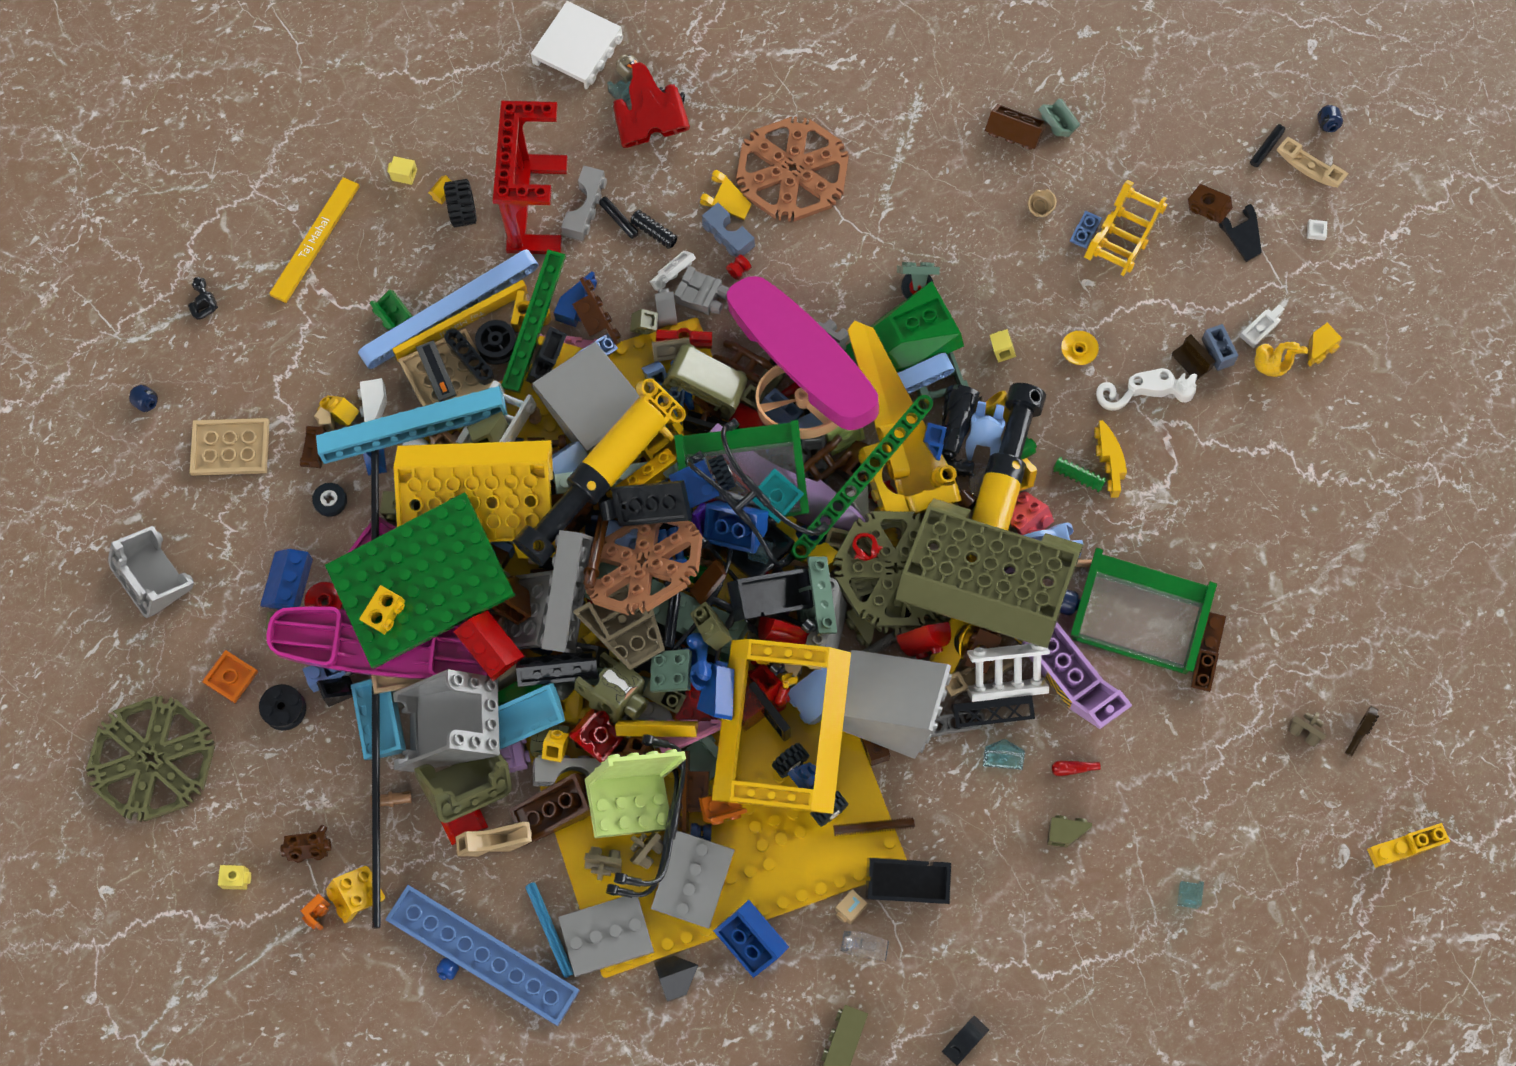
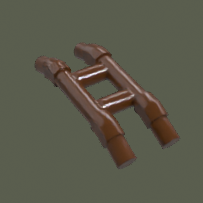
(741, 351)
(824, 453)

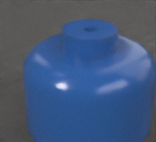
(447, 969)

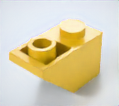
(1321, 343)
(340, 409)

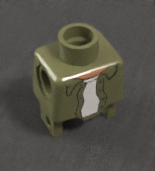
(617, 692)

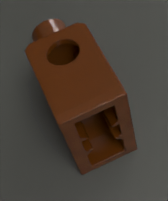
(517, 607)

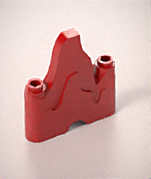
(651, 110)

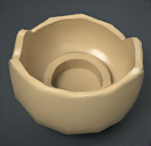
(1042, 203)

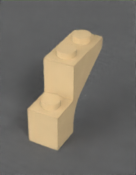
(494, 840)

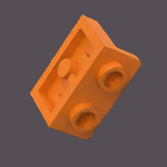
(717, 811)
(315, 908)

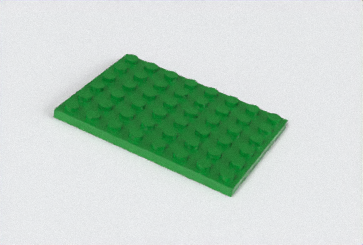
(432, 562)

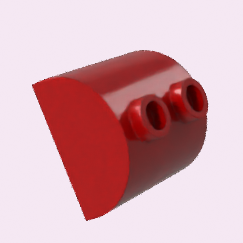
(779, 631)
(925, 639)

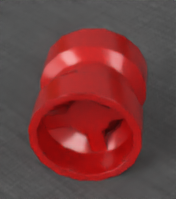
(738, 267)

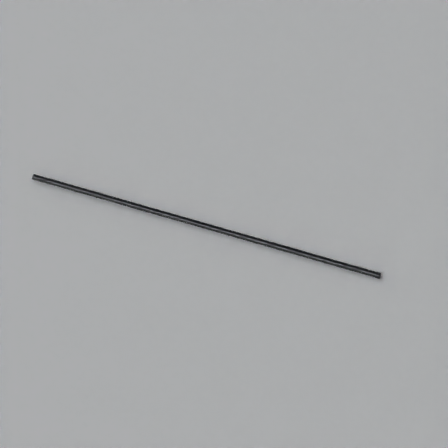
(376, 904)

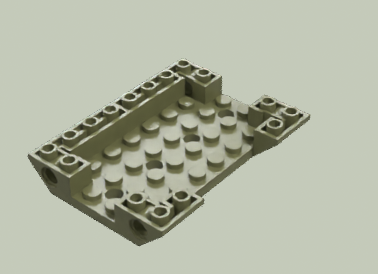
(981, 589)

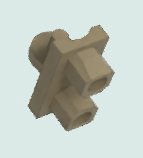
(1315, 735)
(652, 842)
(602, 864)

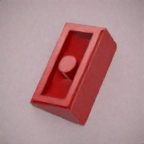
(747, 417)

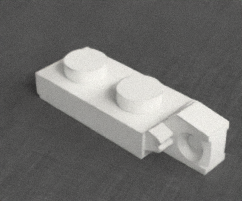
(672, 269)
(1262, 326)

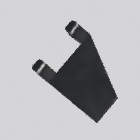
(1245, 235)

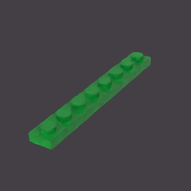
(533, 321)

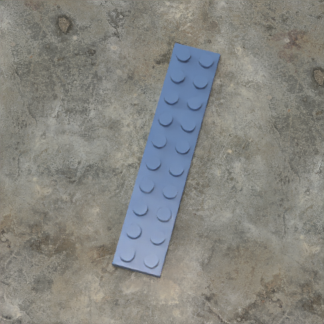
(483, 955)

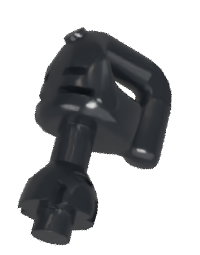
(203, 300)

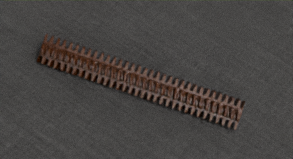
(873, 826)

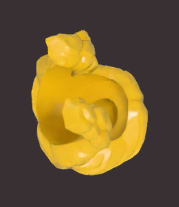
(1269, 360)

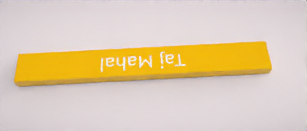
(314, 240)
(461, 319)

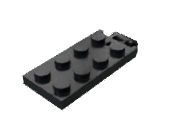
(647, 504)

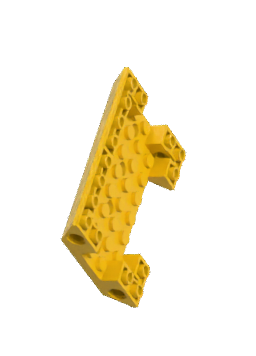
(482, 471)

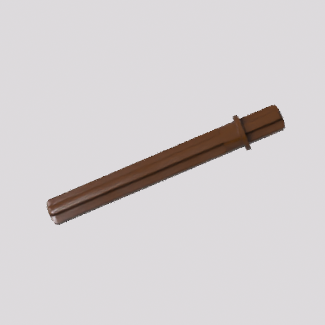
(591, 571)

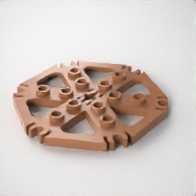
(790, 180)
(656, 565)

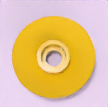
(1083, 341)
(964, 639)

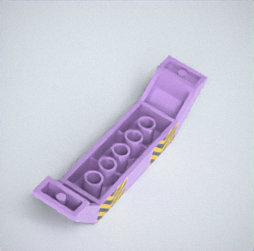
(1078, 681)

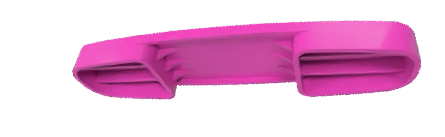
(804, 352)
(328, 641)

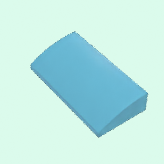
(529, 715)
(391, 730)

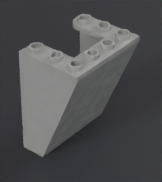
(586, 396)
(894, 700)
(450, 720)

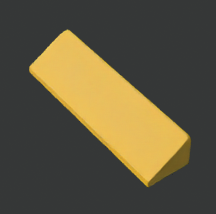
(657, 728)

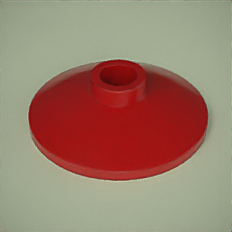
(320, 592)

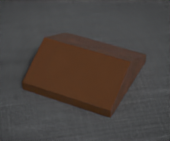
(709, 581)

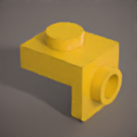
(1029, 475)

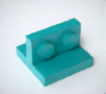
(780, 492)

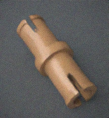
(394, 798)

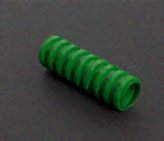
(1079, 474)

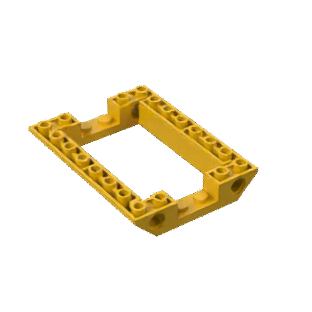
(822, 797)

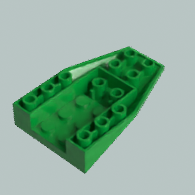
(916, 330)

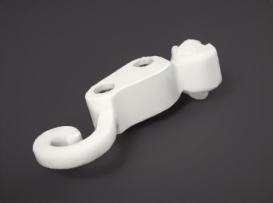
(1150, 385)

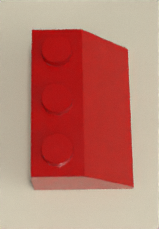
(489, 644)

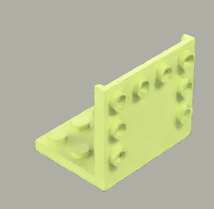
(630, 793)

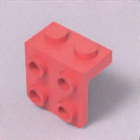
(1030, 514)

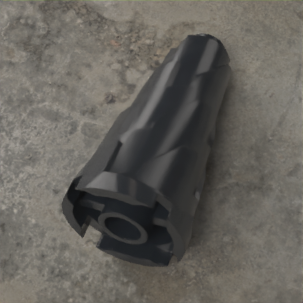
(956, 416)

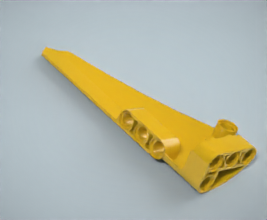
(912, 465)

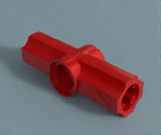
(698, 339)

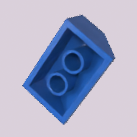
(727, 529)
(287, 579)
(751, 939)

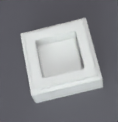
(1317, 230)

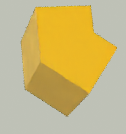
(437, 190)

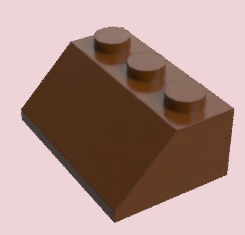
(1015, 127)

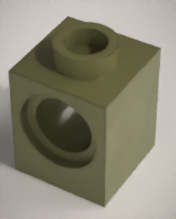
(644, 322)

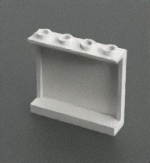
(577, 43)

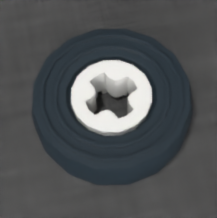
(335, 506)

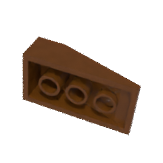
(554, 807)

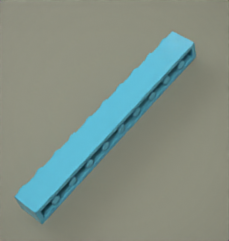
(410, 425)

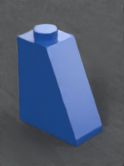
(718, 693)

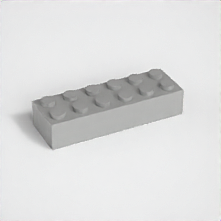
(566, 592)

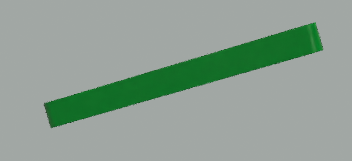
(865, 468)

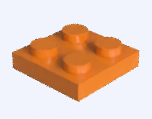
(230, 676)

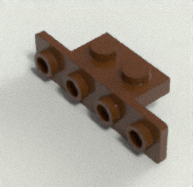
(592, 314)
(695, 787)

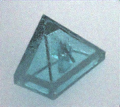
(1004, 755)

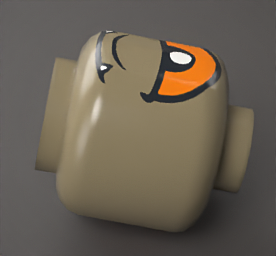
(624, 66)

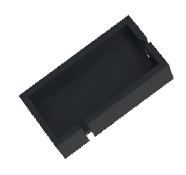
(770, 594)
(908, 880)

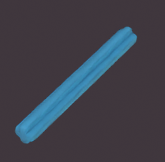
(549, 930)

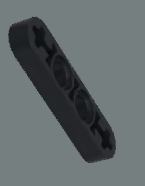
(471, 355)

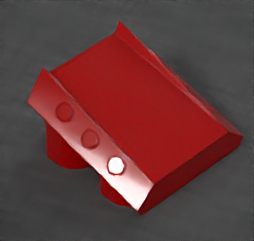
(596, 735)
(470, 822)

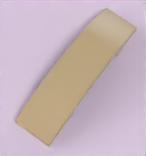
(1309, 165)
(961, 680)

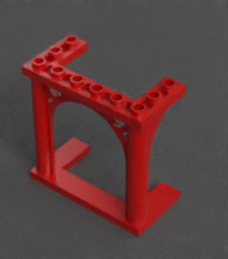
(514, 171)

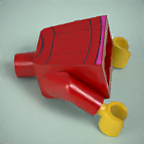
(772, 686)

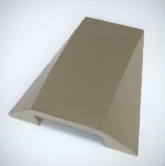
(628, 637)

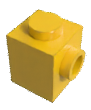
(555, 745)

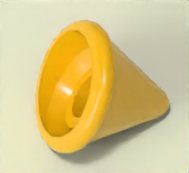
(1000, 399)

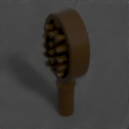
(1363, 728)

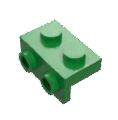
(390, 310)

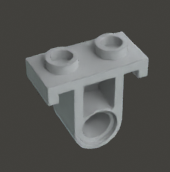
(665, 307)

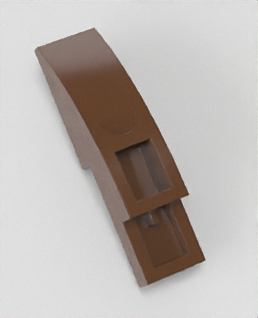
(1208, 653)

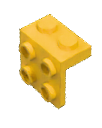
(352, 893)

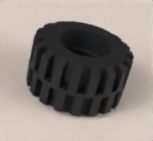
(460, 203)

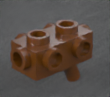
(306, 846)

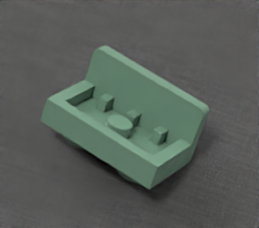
(1060, 118)

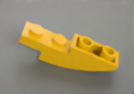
(1112, 455)
(1408, 845)

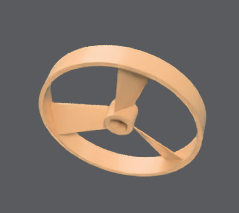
(802, 402)

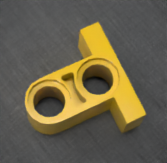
(520, 305)

